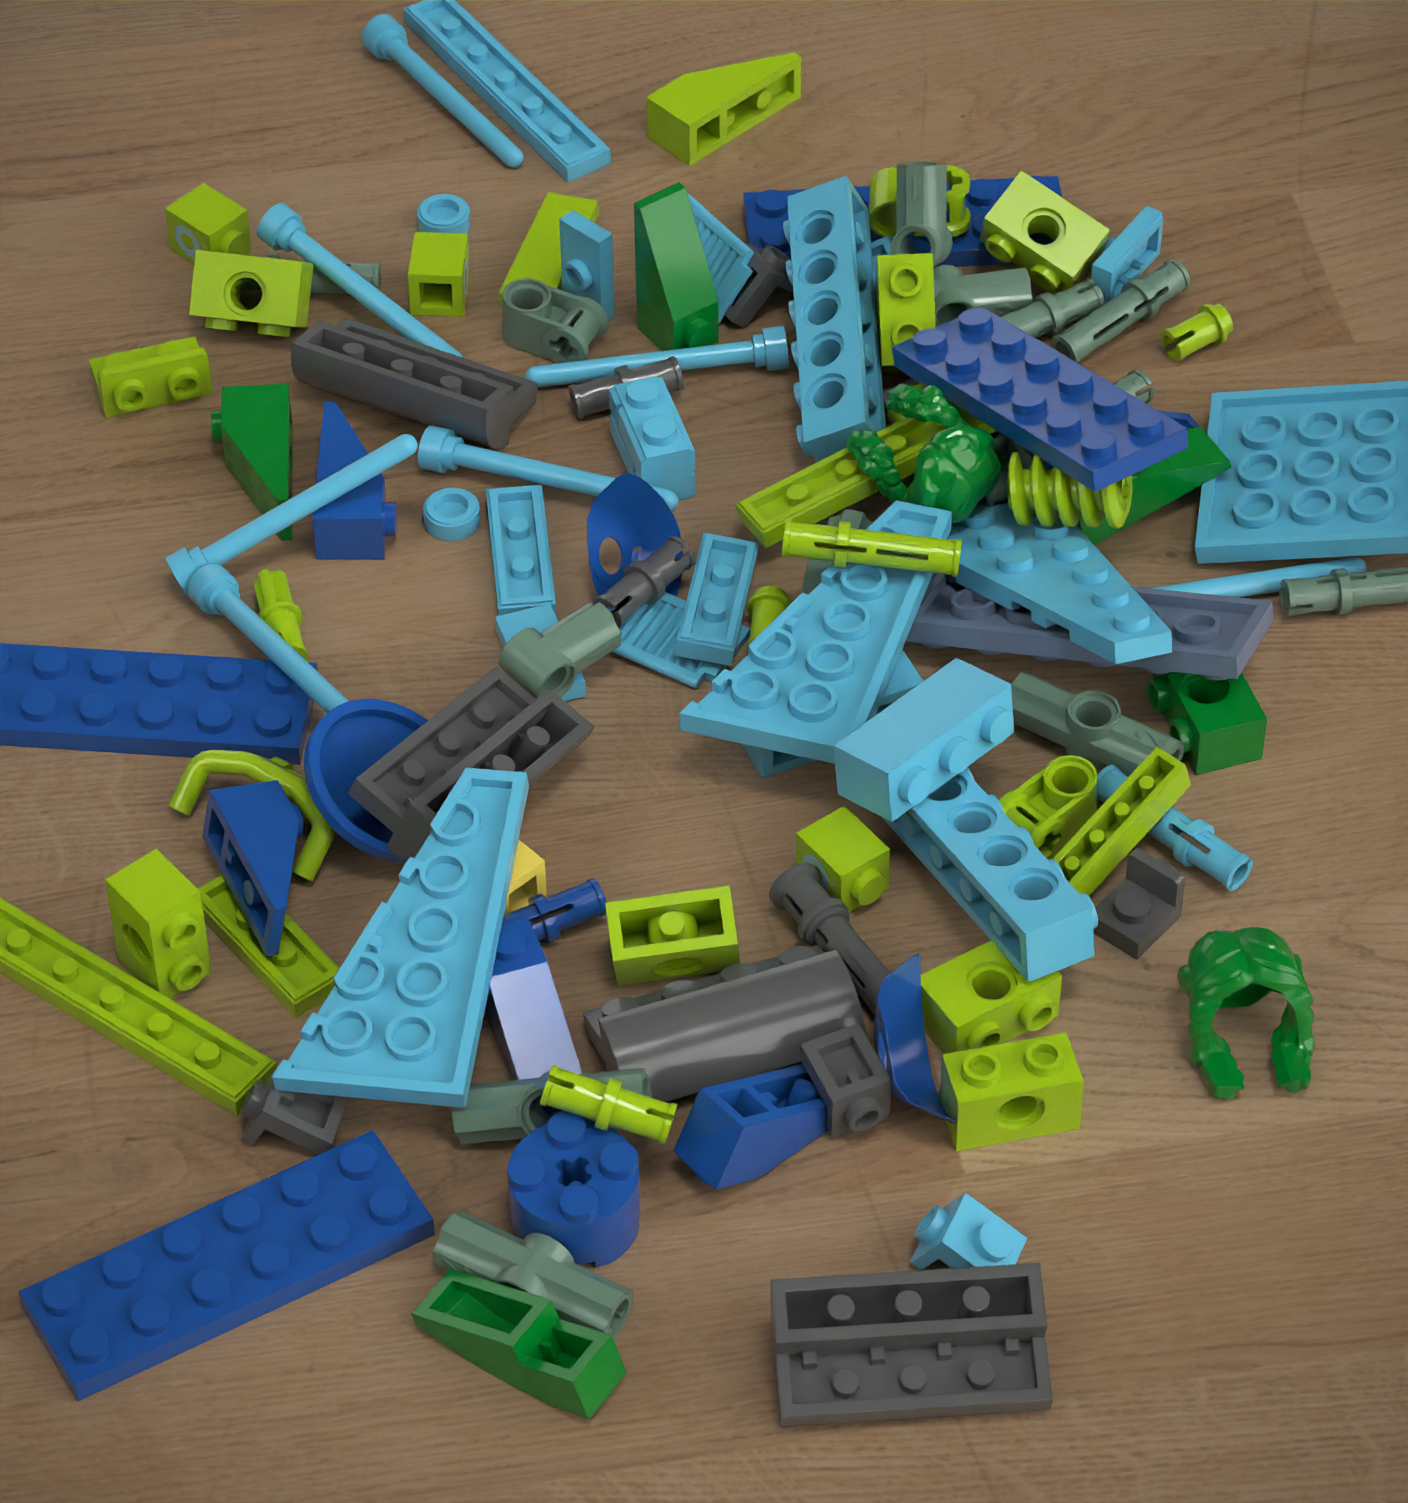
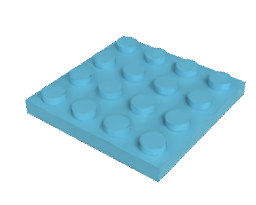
(1307, 474)

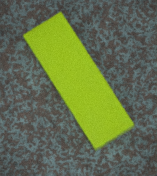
(541, 251)
(300, 971)

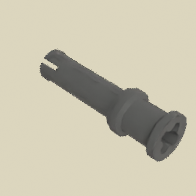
(826, 924)

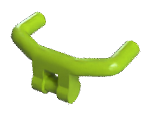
(259, 770)

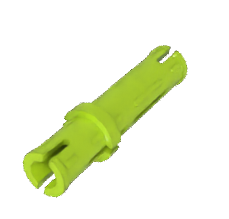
(815, 542)

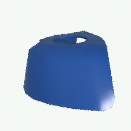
(633, 517)
(902, 1039)

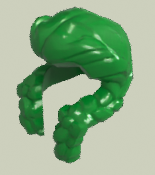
(949, 471)
(1239, 971)

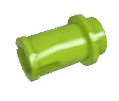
(1206, 327)
(765, 607)

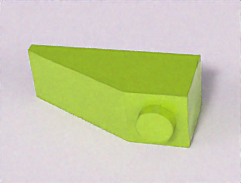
(719, 104)

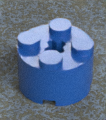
(576, 1188)

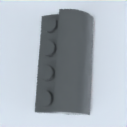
(412, 380)
(483, 728)
(727, 1022)
(910, 1344)

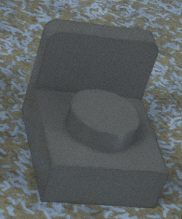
(767, 274)
(1141, 905)
(848, 1080)
(295, 1116)

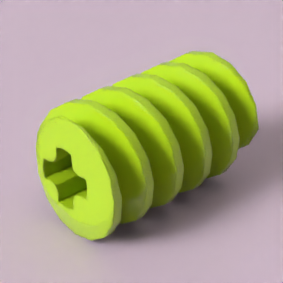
(1057, 494)

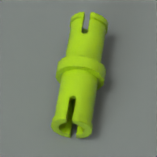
(608, 1104)

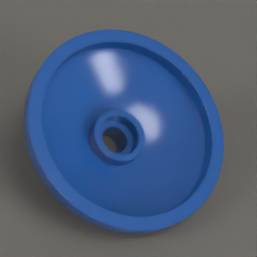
(343, 748)

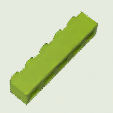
(1123, 820)

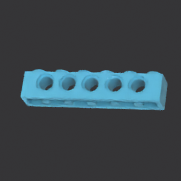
(833, 317)
(1000, 877)

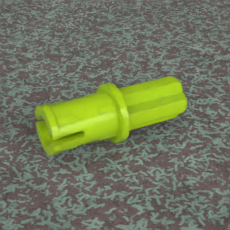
(278, 608)

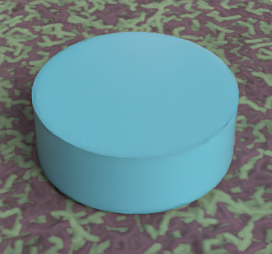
(444, 214)
(451, 514)

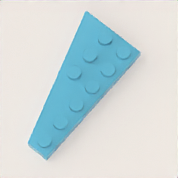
(1060, 581)
(825, 656)
(422, 970)

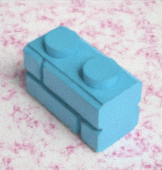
(652, 435)

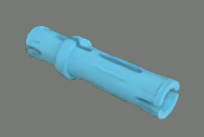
(1221, 863)

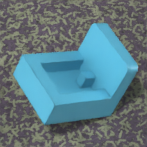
(965, 1236)

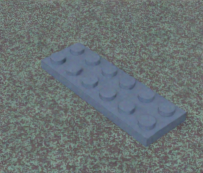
(1208, 631)

